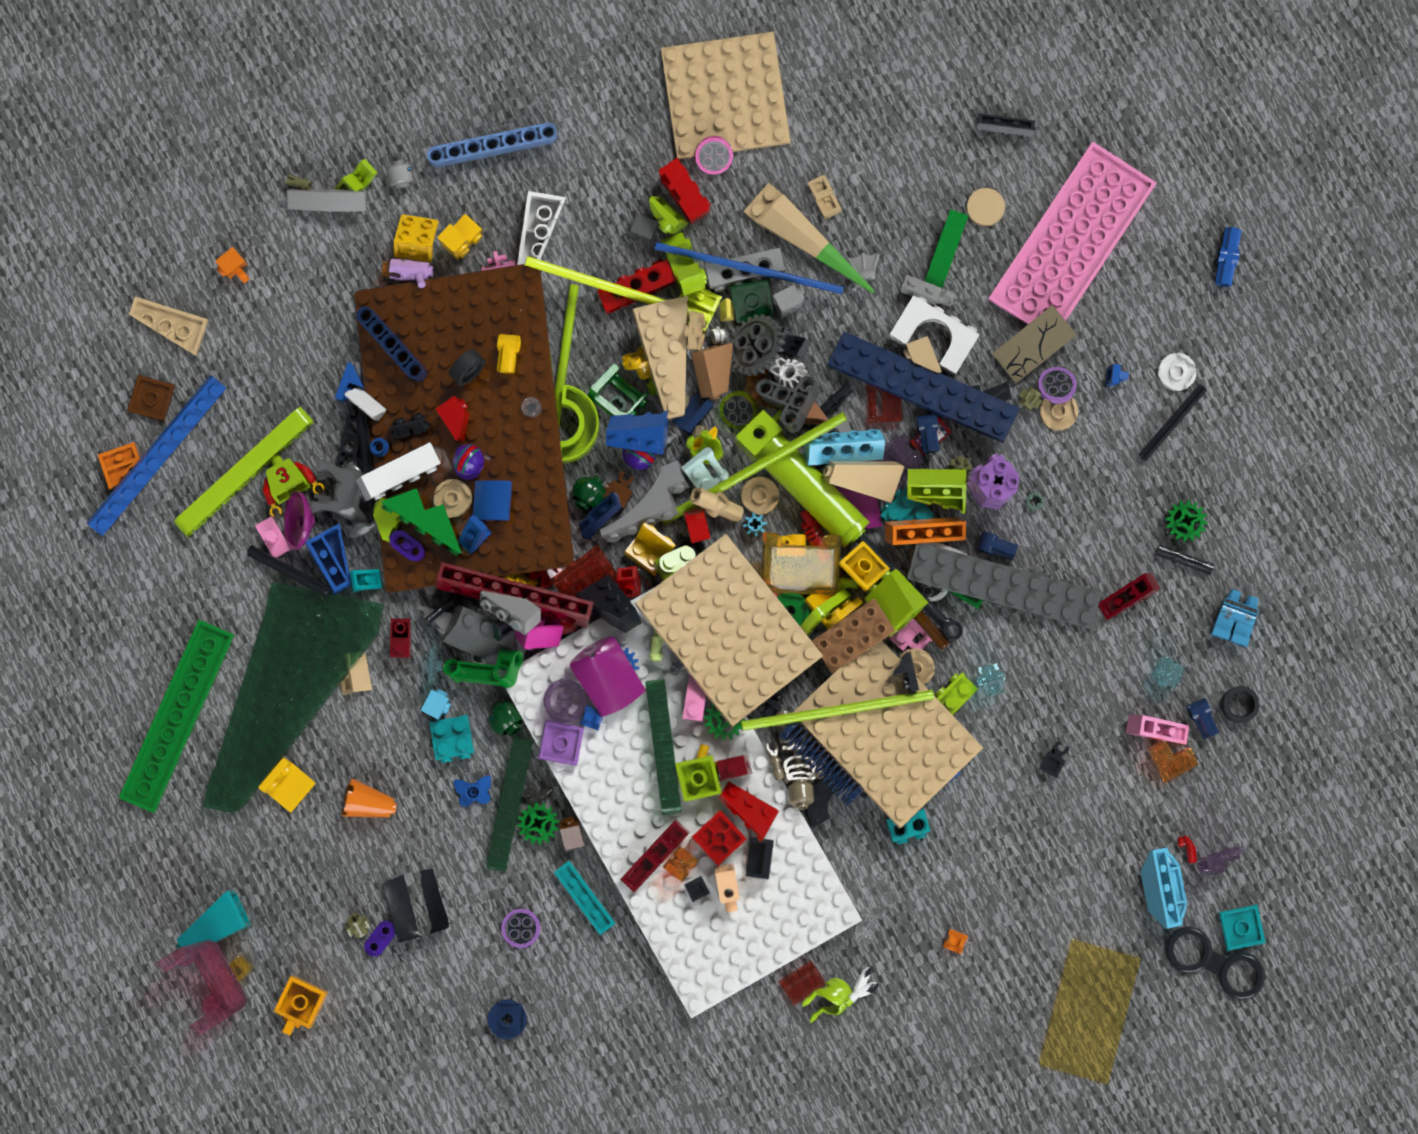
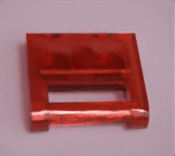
(890, 407)

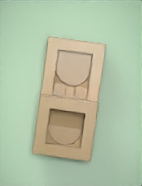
(824, 197)

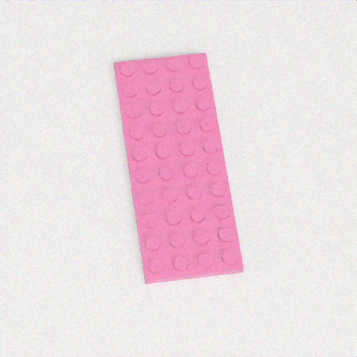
(1073, 237)

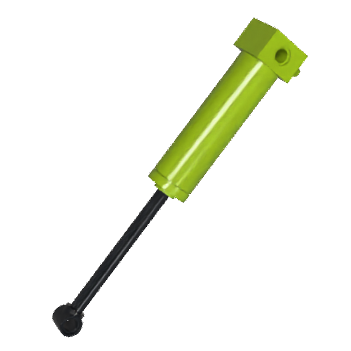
(820, 497)

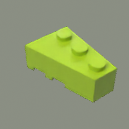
(938, 486)

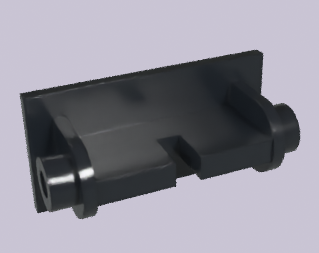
(416, 422)

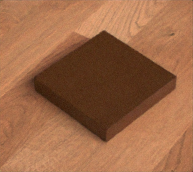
(151, 398)

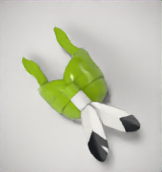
(841, 994)

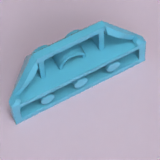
(1164, 888)

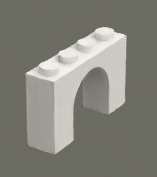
(920, 312)

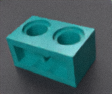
(908, 827)

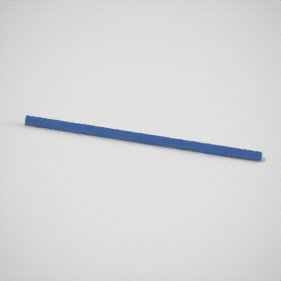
(749, 268)

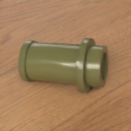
(298, 183)

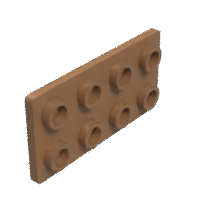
(853, 635)

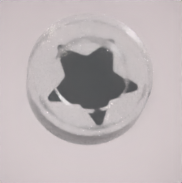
(531, 407)

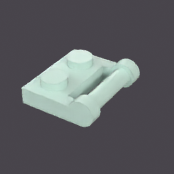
(700, 475)

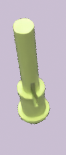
(656, 648)

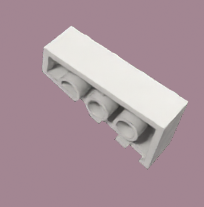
(538, 223)
(398, 471)

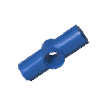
(1228, 256)

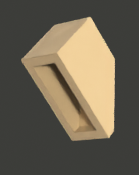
(922, 354)

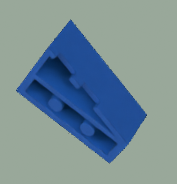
(638, 433)
(330, 558)

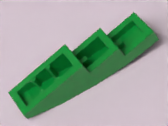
(946, 248)

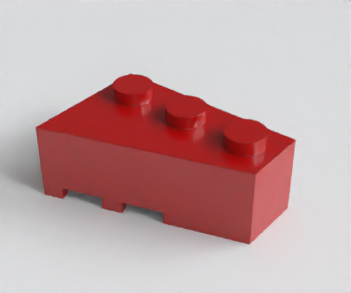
(684, 191)

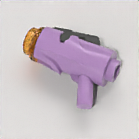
(407, 270)

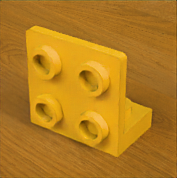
(415, 238)
(648, 547)
(837, 615)
(287, 784)

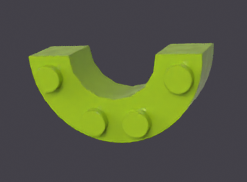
(688, 274)
(589, 425)

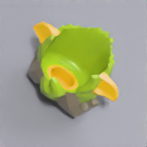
(701, 439)

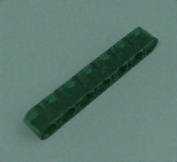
(663, 747)
(509, 804)

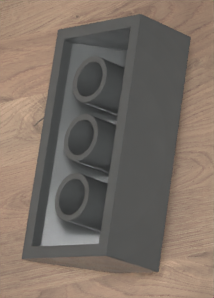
(475, 635)

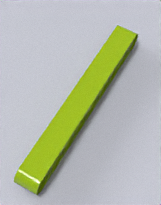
(242, 471)

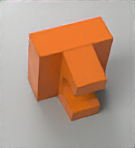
(955, 941)

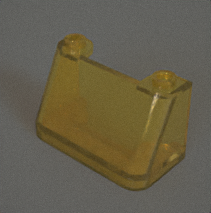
(801, 567)

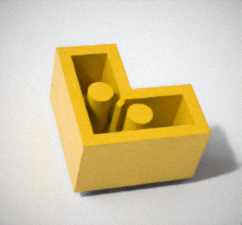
(460, 237)

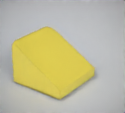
(726, 310)

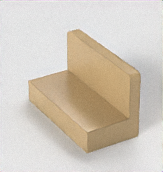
(357, 678)

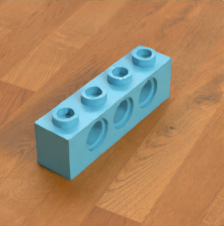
(845, 447)

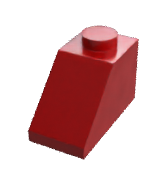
(455, 417)

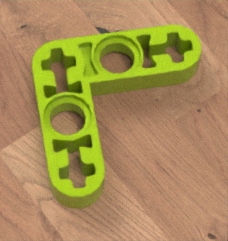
(824, 610)

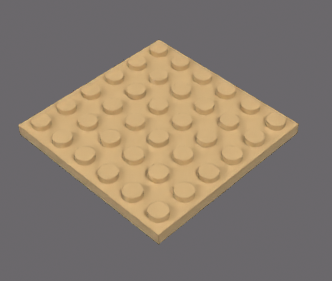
(726, 92)

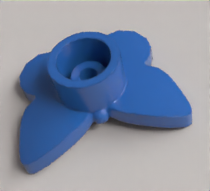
(473, 791)

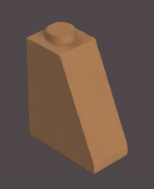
(713, 369)

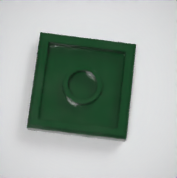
(751, 299)

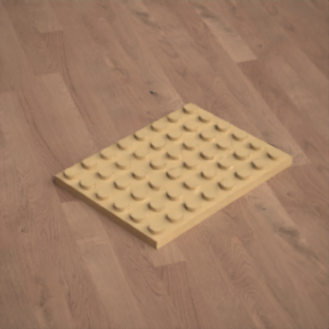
(728, 630)
(891, 751)

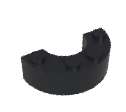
(818, 810)

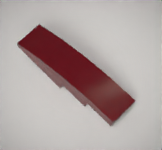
(655, 855)

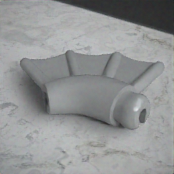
(865, 266)

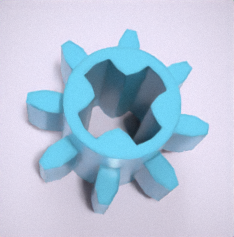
(758, 520)

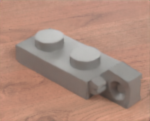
(932, 293)

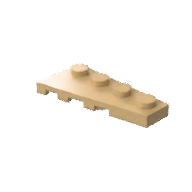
(177, 326)

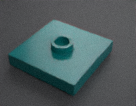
(1241, 927)

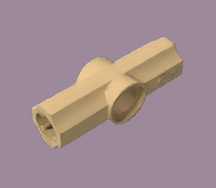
(716, 504)

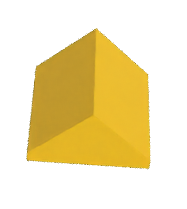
(864, 566)

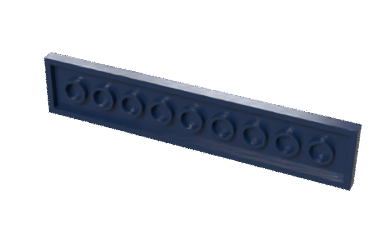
(923, 387)

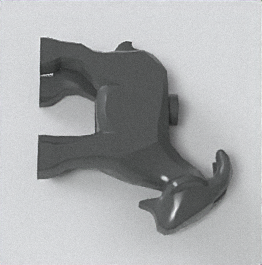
(346, 497)

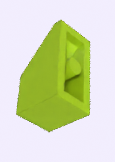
(386, 522)

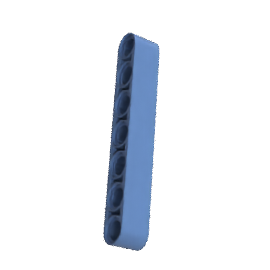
(483, 141)

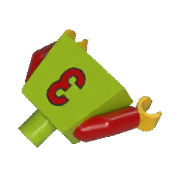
(284, 479)

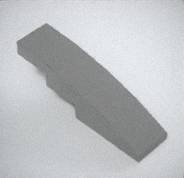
(326, 200)

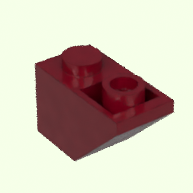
(400, 638)

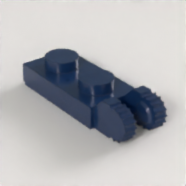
(599, 515)

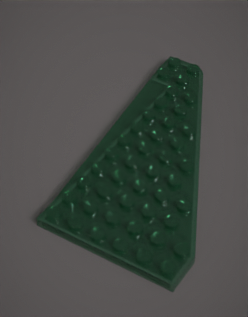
(293, 670)

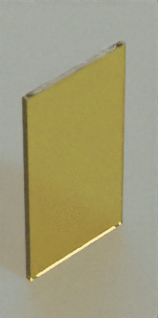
(1090, 1011)

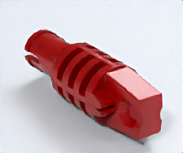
(811, 529)

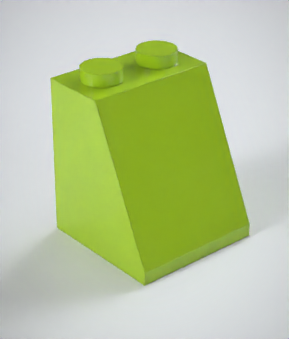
(897, 599)

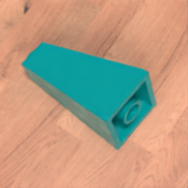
(218, 921)

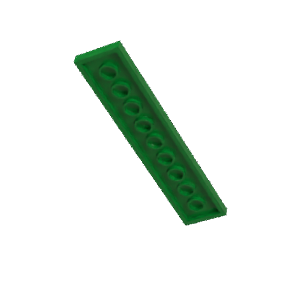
(176, 716)

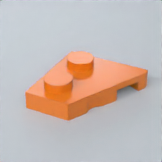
(118, 463)

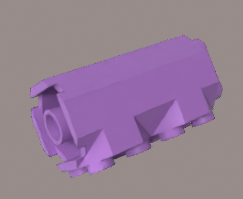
(993, 483)

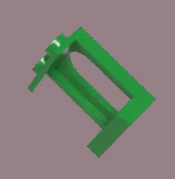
(611, 376)

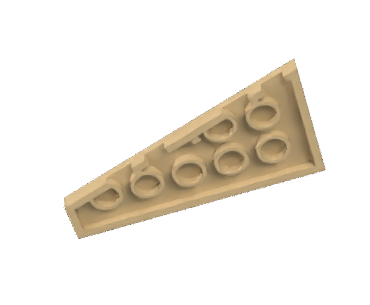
(664, 345)

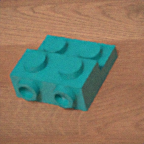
(904, 509)
(452, 738)

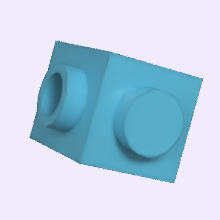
(436, 704)

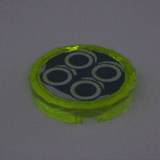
(738, 409)

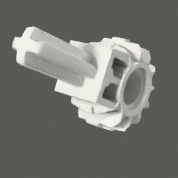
(784, 368)

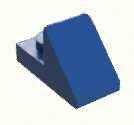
(349, 378)
(473, 534)

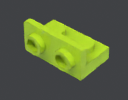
(956, 693)

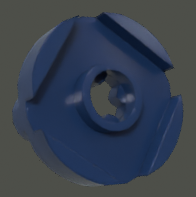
(500, 1010)

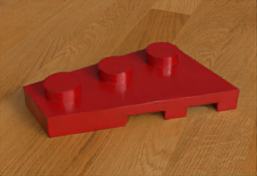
(752, 810)

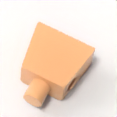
(727, 880)

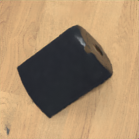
(402, 909)

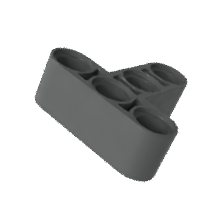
(793, 397)

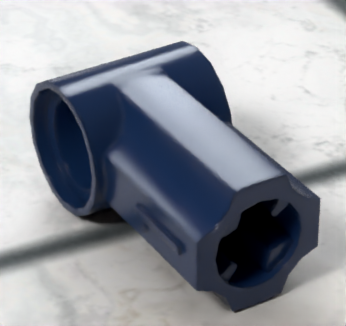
(928, 427)
(994, 545)
(1201, 714)

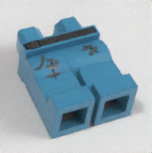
(1236, 613)

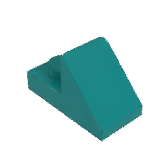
(365, 580)

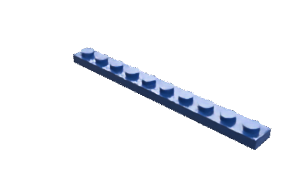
(156, 455)

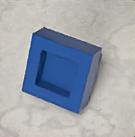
(1114, 375)
(591, 718)

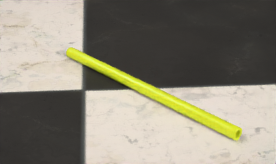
(600, 284)

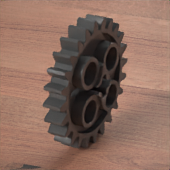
(760, 334)

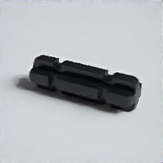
(676, 667)

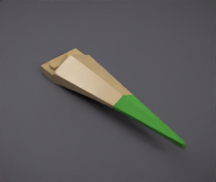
(778, 215)

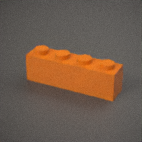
(925, 530)

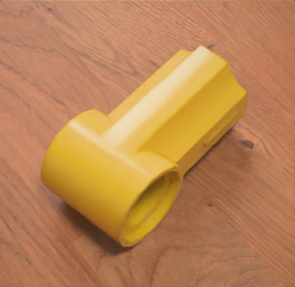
(508, 348)

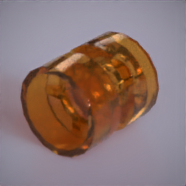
(680, 864)

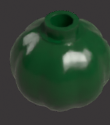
(588, 492)
(505, 718)

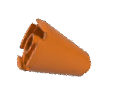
(366, 801)

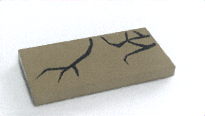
(1034, 344)

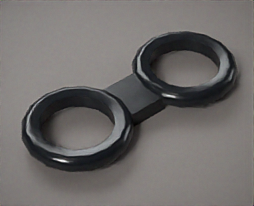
(1215, 963)

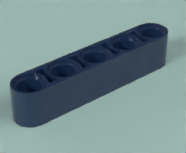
(384, 339)

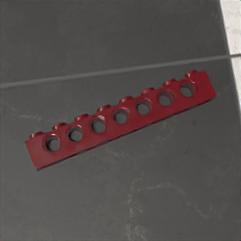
(552, 604)

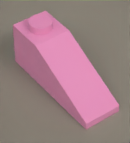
(694, 702)
(1157, 729)

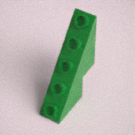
(433, 521)

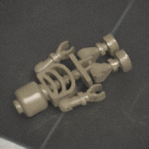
(801, 789)

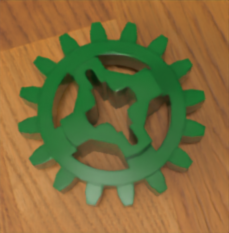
(1184, 513)
(719, 731)
(533, 814)

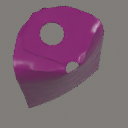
(607, 676)

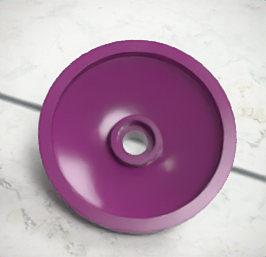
(297, 520)

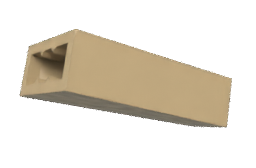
(870, 478)

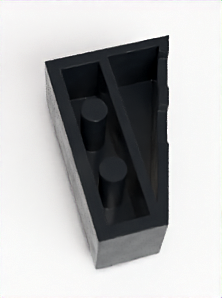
(611, 604)

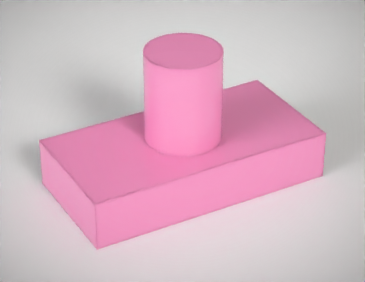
(273, 537)

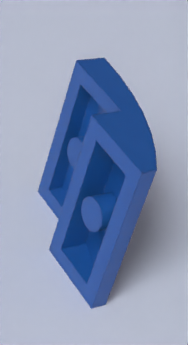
(492, 500)

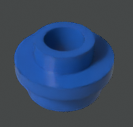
(375, 443)

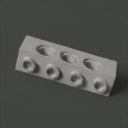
(718, 283)

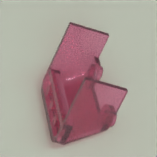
(226, 993)

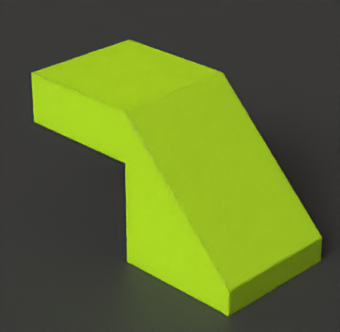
(359, 178)

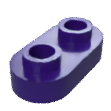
(407, 546)
(380, 938)

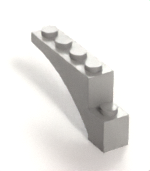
(654, 507)

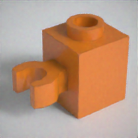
(232, 264)

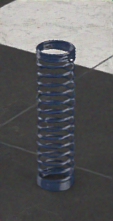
(853, 794)

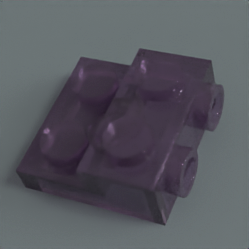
(900, 451)
(1217, 861)

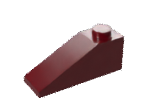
(1129, 595)

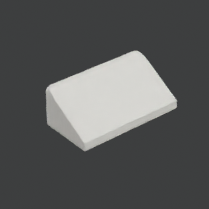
(366, 403)

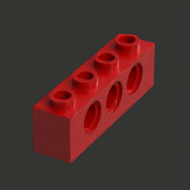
(641, 275)

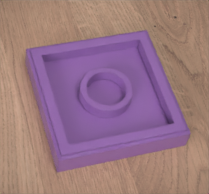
(561, 743)

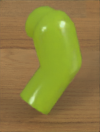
(845, 583)

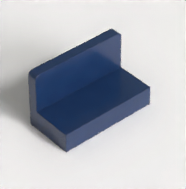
(694, 414)

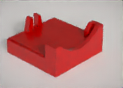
(719, 837)

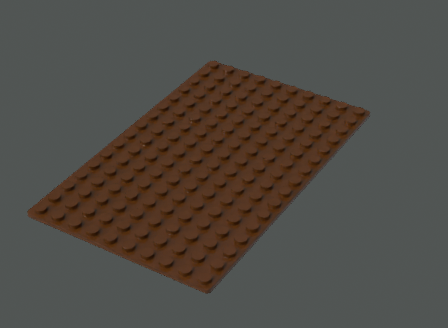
(439, 327)

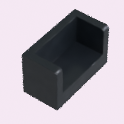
(759, 858)

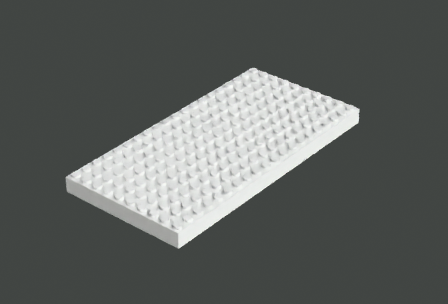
(619, 805)

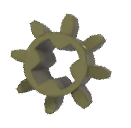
(1029, 398)
(960, 463)
(357, 925)

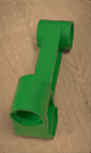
(501, 674)

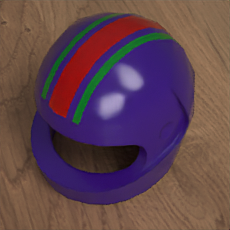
(638, 459)
(468, 460)

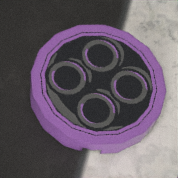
(1057, 385)
(520, 928)

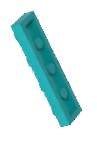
(584, 897)

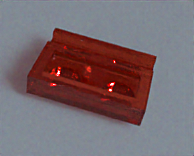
(802, 982)

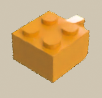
(300, 1004)

